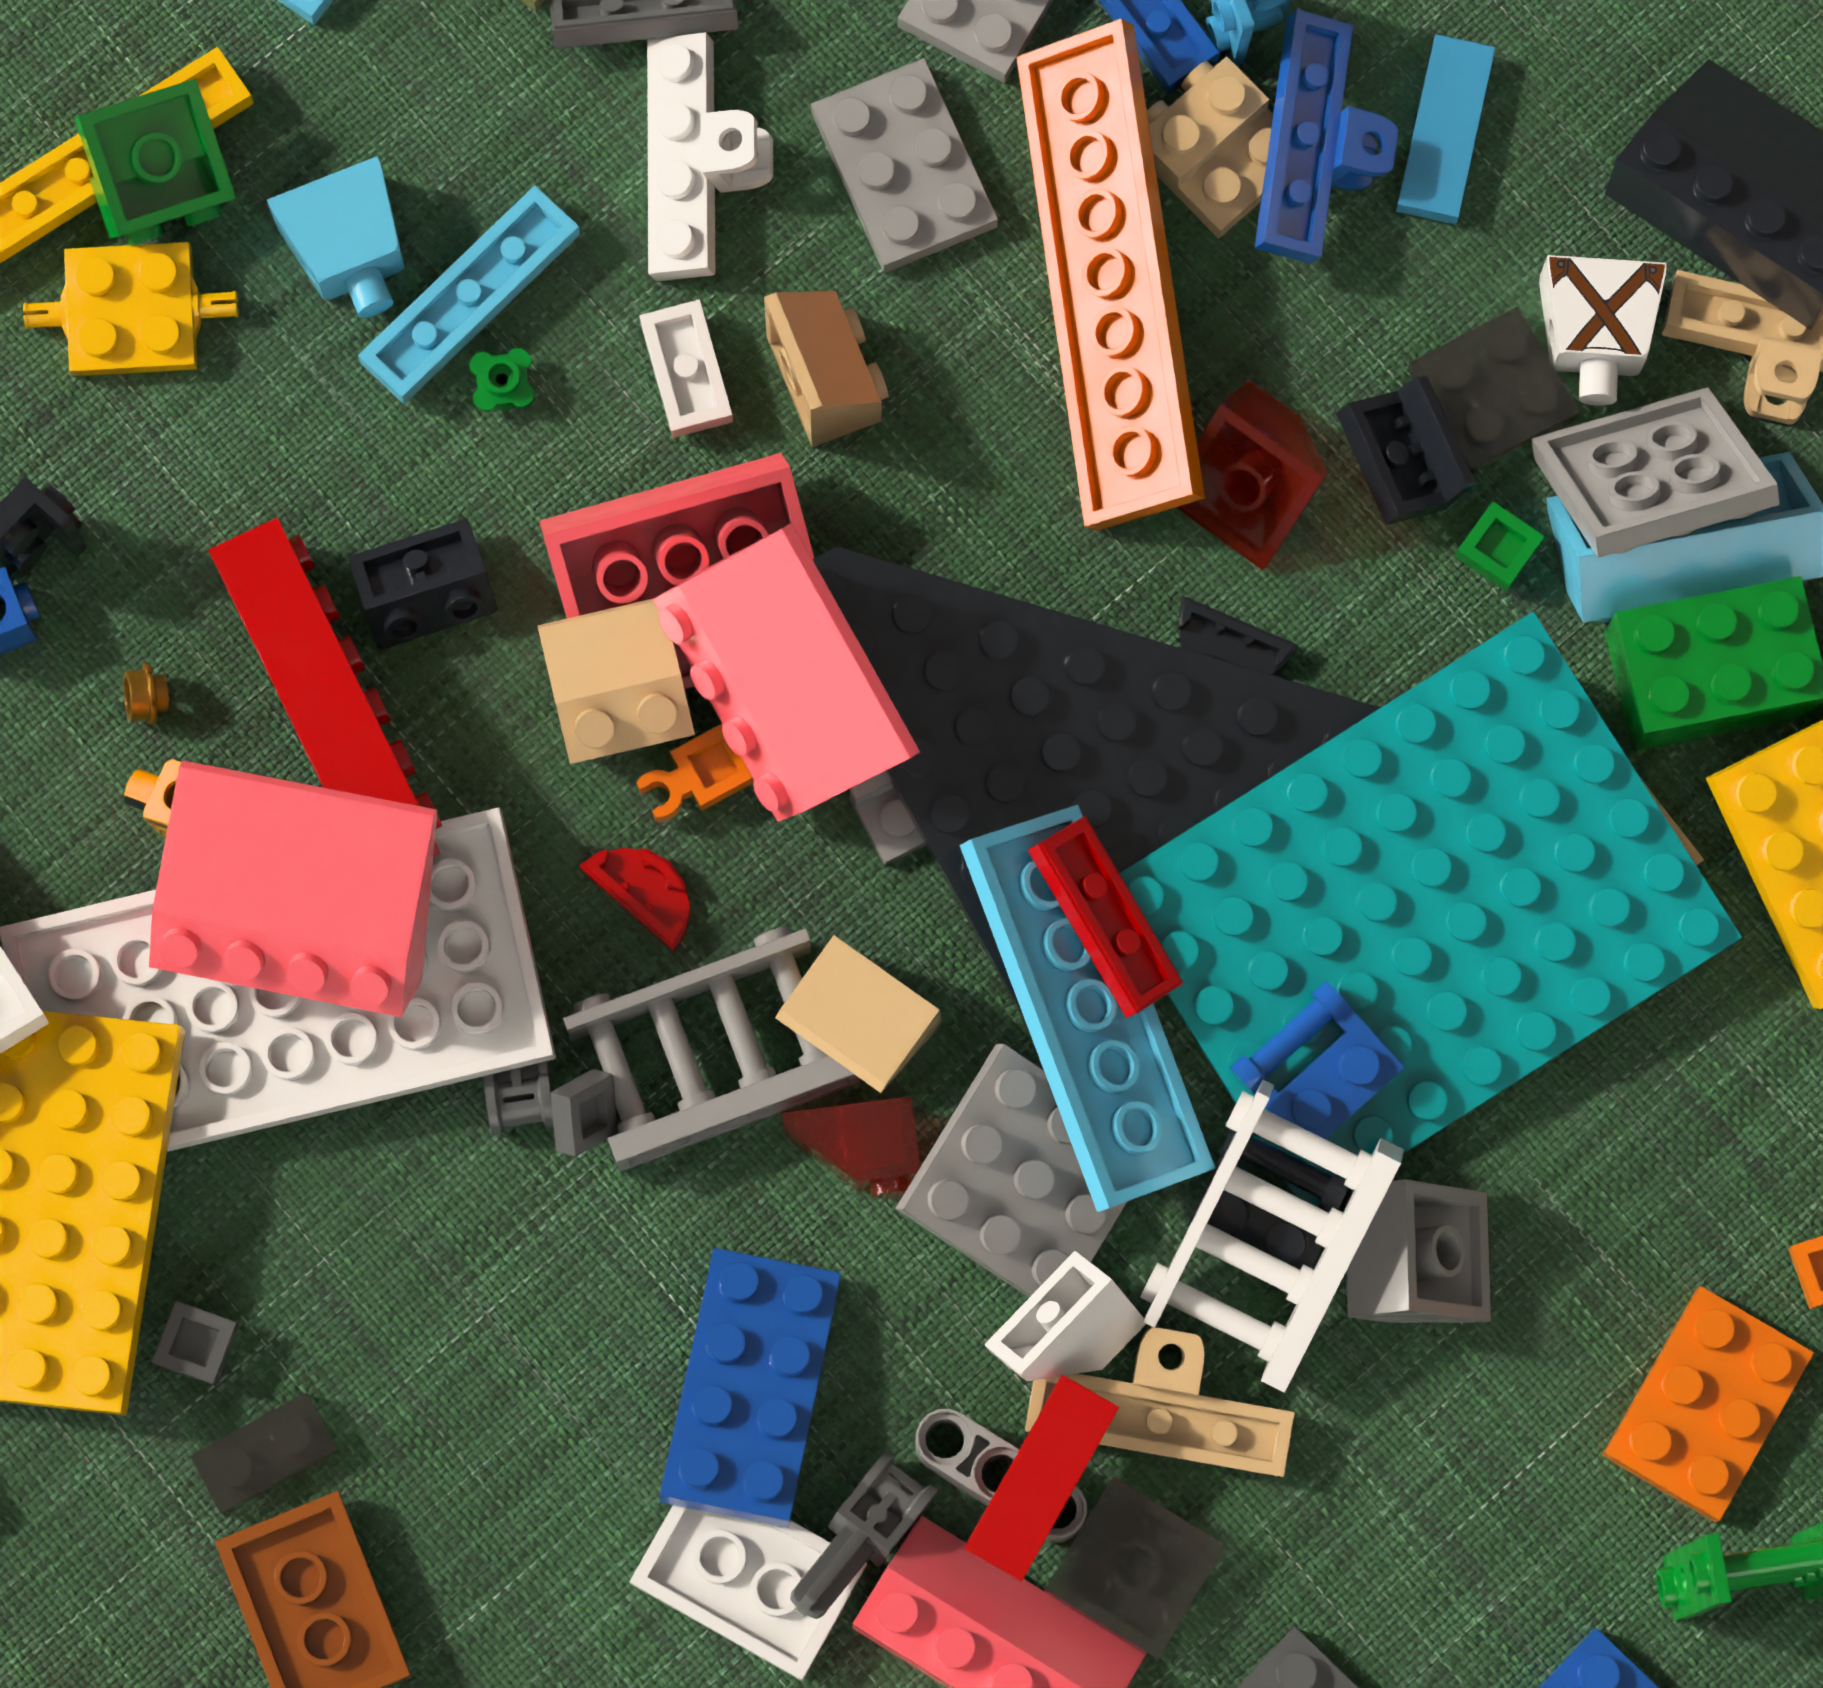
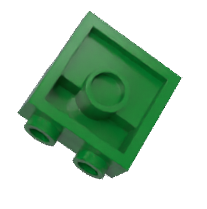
(155, 162)

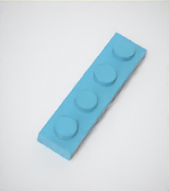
(469, 294)

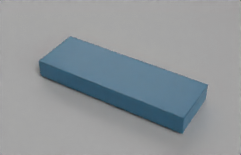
(1445, 129)

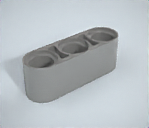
(978, 1449)

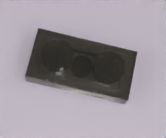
(264, 1454)

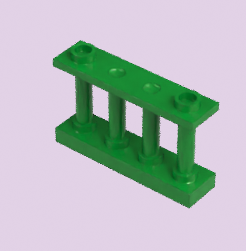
(1701, 1577)

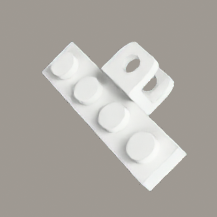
(692, 155)

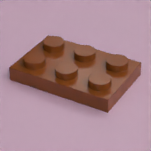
(313, 1600)

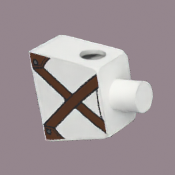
(1599, 319)

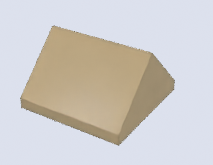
(859, 1014)

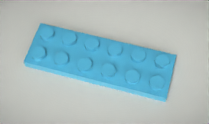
(1104, 1069)

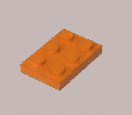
(1707, 1404)

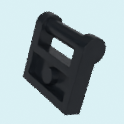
(1263, 1228)

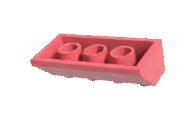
(982, 1626)

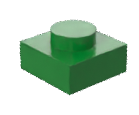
(1499, 546)

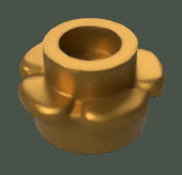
(145, 694)

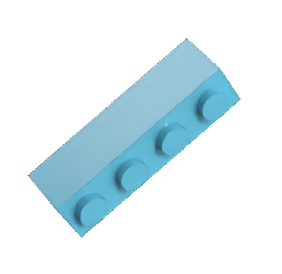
(1711, 559)

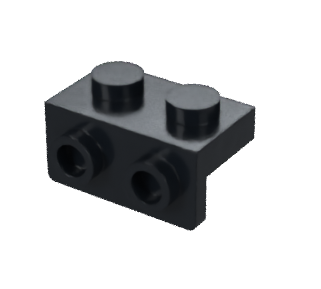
(1407, 451)

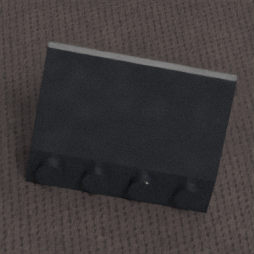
(1733, 186)

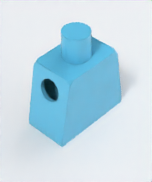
(344, 234)

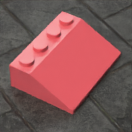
(666, 535)
(785, 674)
(294, 889)

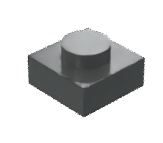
(584, 1112)
(195, 1343)

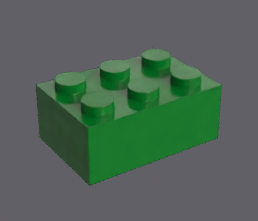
(1716, 663)

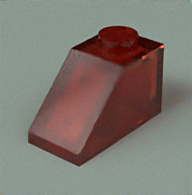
(861, 1143)

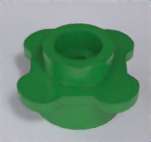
(507, 396)

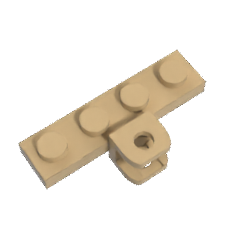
(1738, 320)
(1169, 1418)

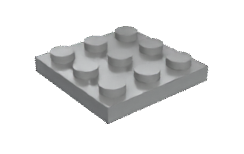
(1654, 472)
(1008, 1179)

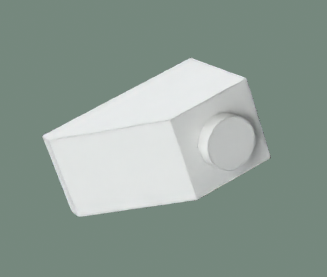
(1068, 1324)

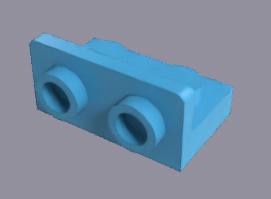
(1236, 20)

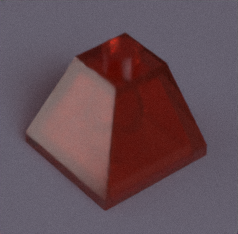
(1255, 474)

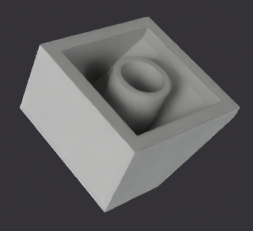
(1423, 1257)

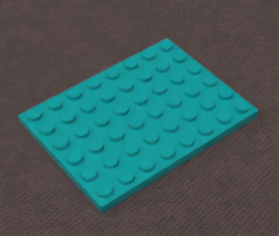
(1457, 875)

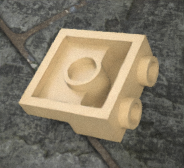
(1213, 144)

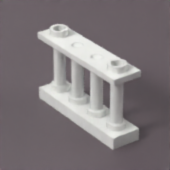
(1306, 1287)

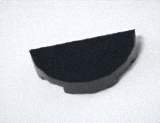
(1230, 639)

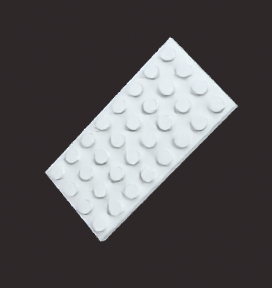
(286, 1058)

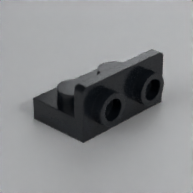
(29, 518)
(423, 584)

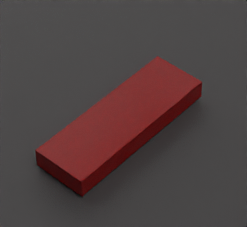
(1105, 917)
(1041, 1478)

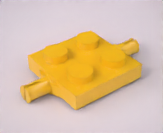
(130, 309)

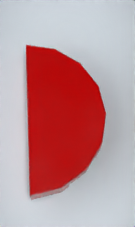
(645, 889)

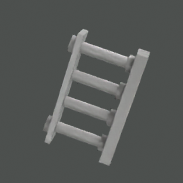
(701, 1112)

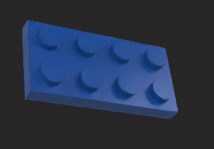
(750, 1388)

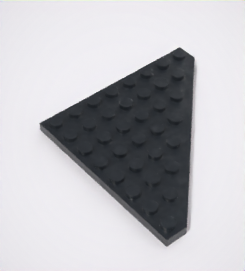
(1060, 712)

